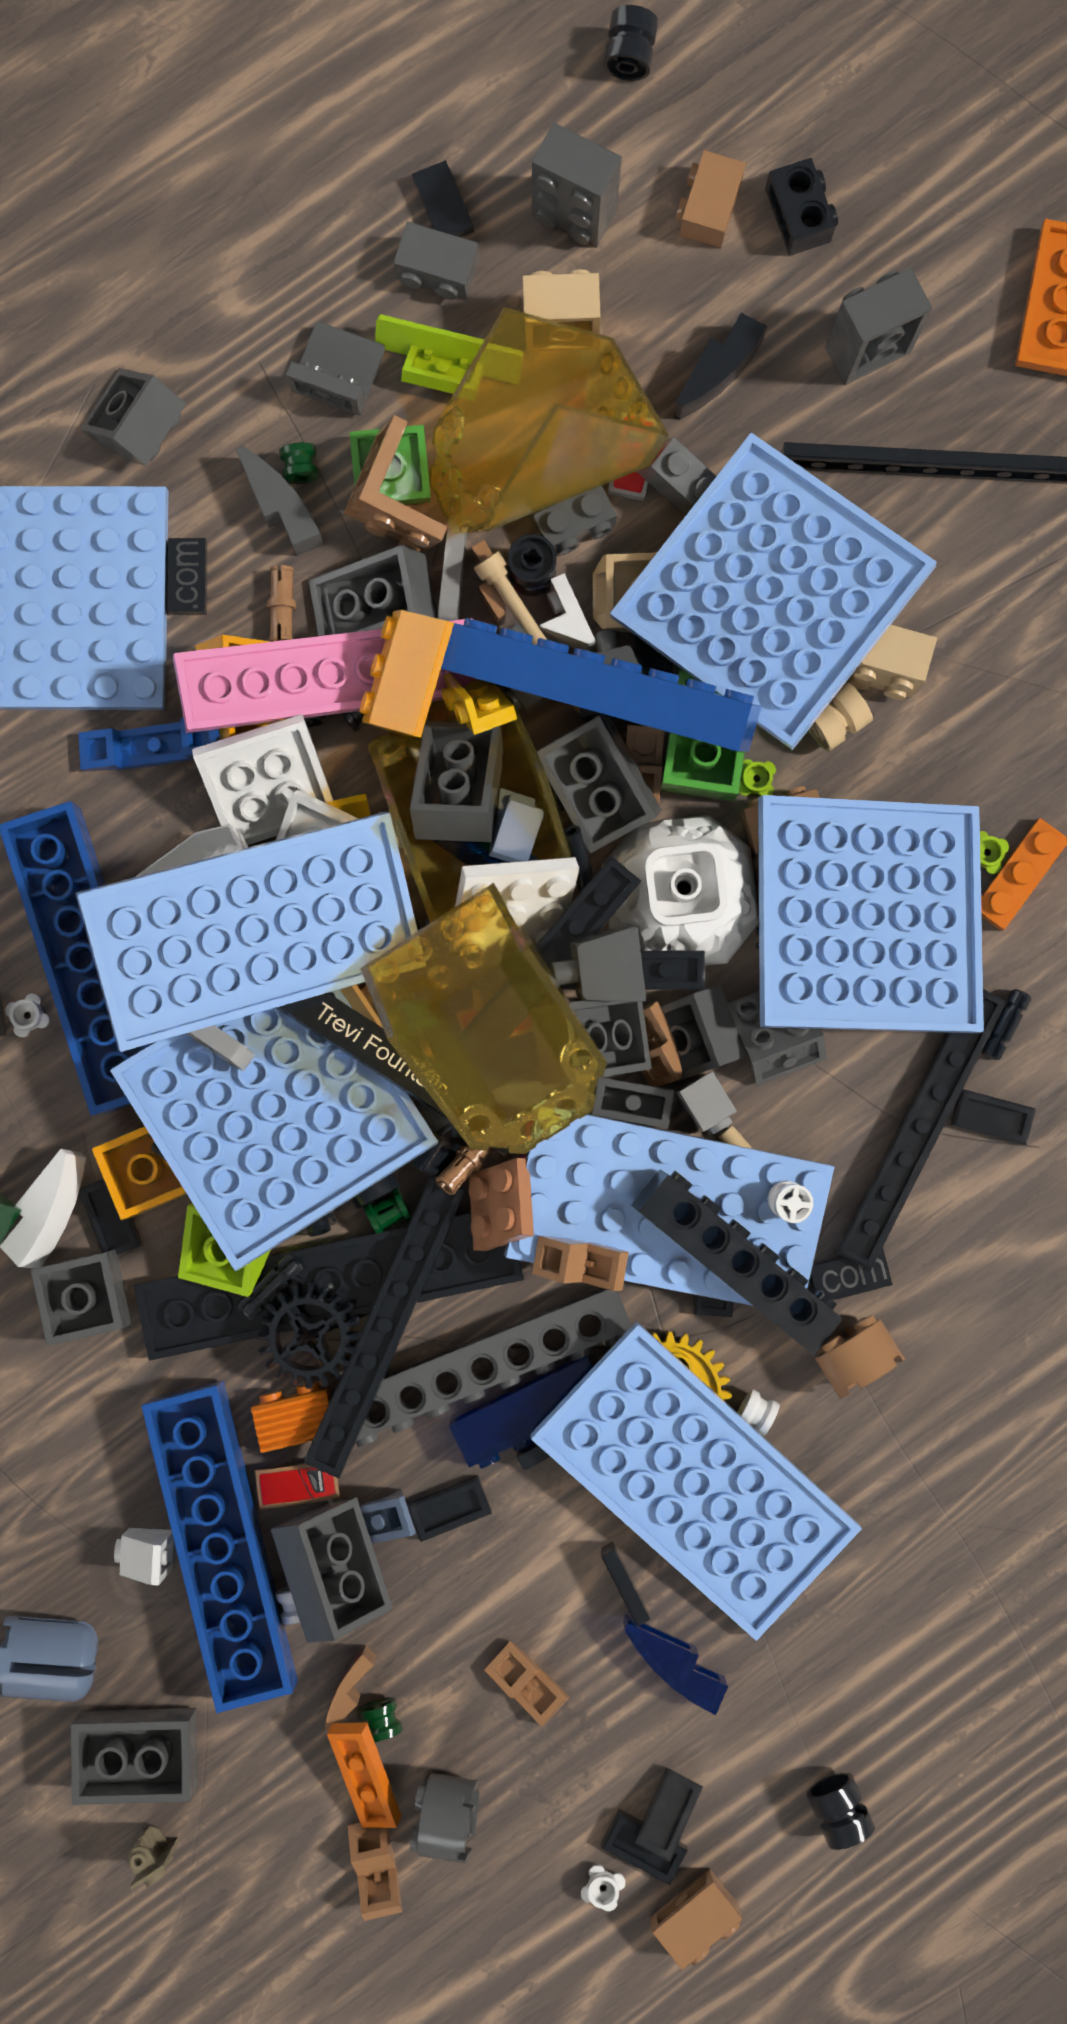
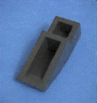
(280, 502)

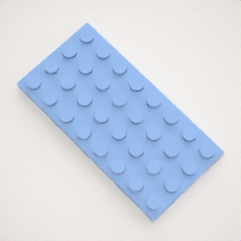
(246, 929)
(601, 1165)
(695, 1481)

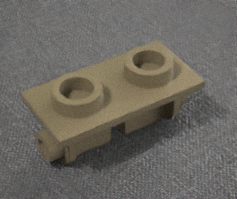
(150, 1856)

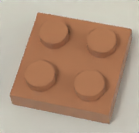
(501, 1205)

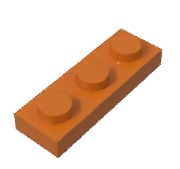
(1021, 873)
(364, 1775)

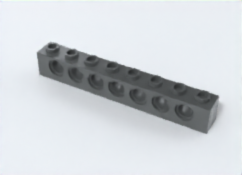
(494, 1346)

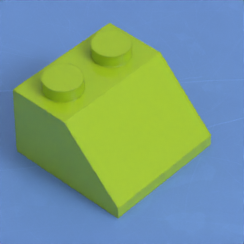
(206, 1263)

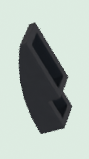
(720, 365)

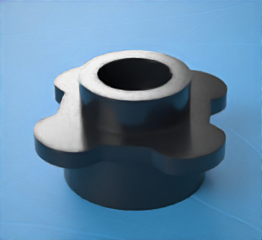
(320, 1226)

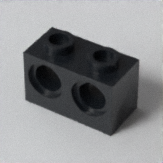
(794, 207)

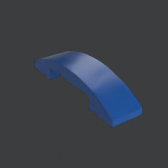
(140, 746)

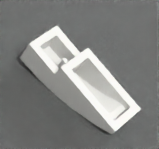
(45, 1210)

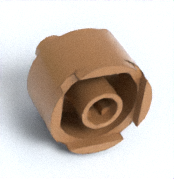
(859, 1356)

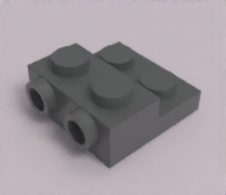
(575, 520)

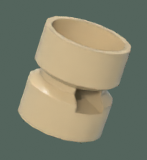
(843, 714)

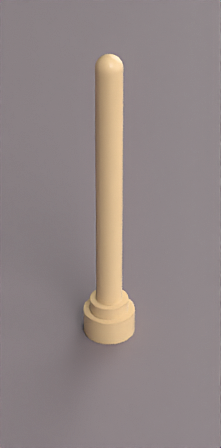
(494, 573)

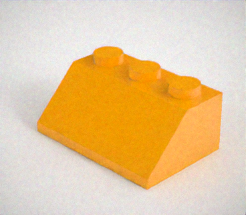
(405, 672)

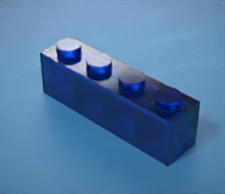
(514, 1415)

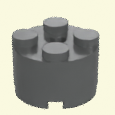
(446, 1818)

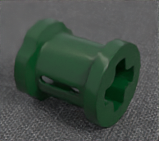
(387, 1211)

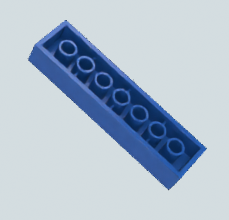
(604, 688)
(50, 864)
(220, 1546)

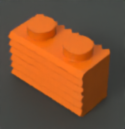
(290, 1418)

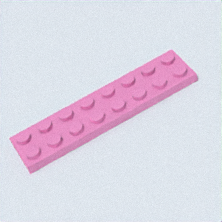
(281, 679)

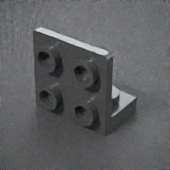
(336, 368)
(774, 1050)

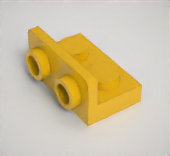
(478, 704)

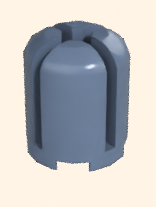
(47, 1659)

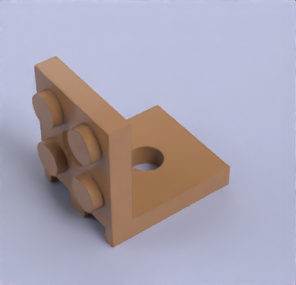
(381, 513)

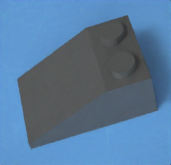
(370, 590)

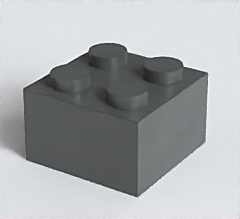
(81, 1297)

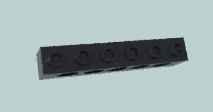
(808, 1327)

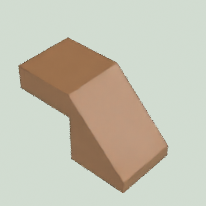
(580, 1262)
(376, 1871)

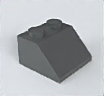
(134, 416)
(703, 1031)

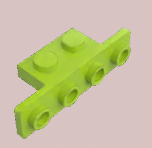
(434, 355)

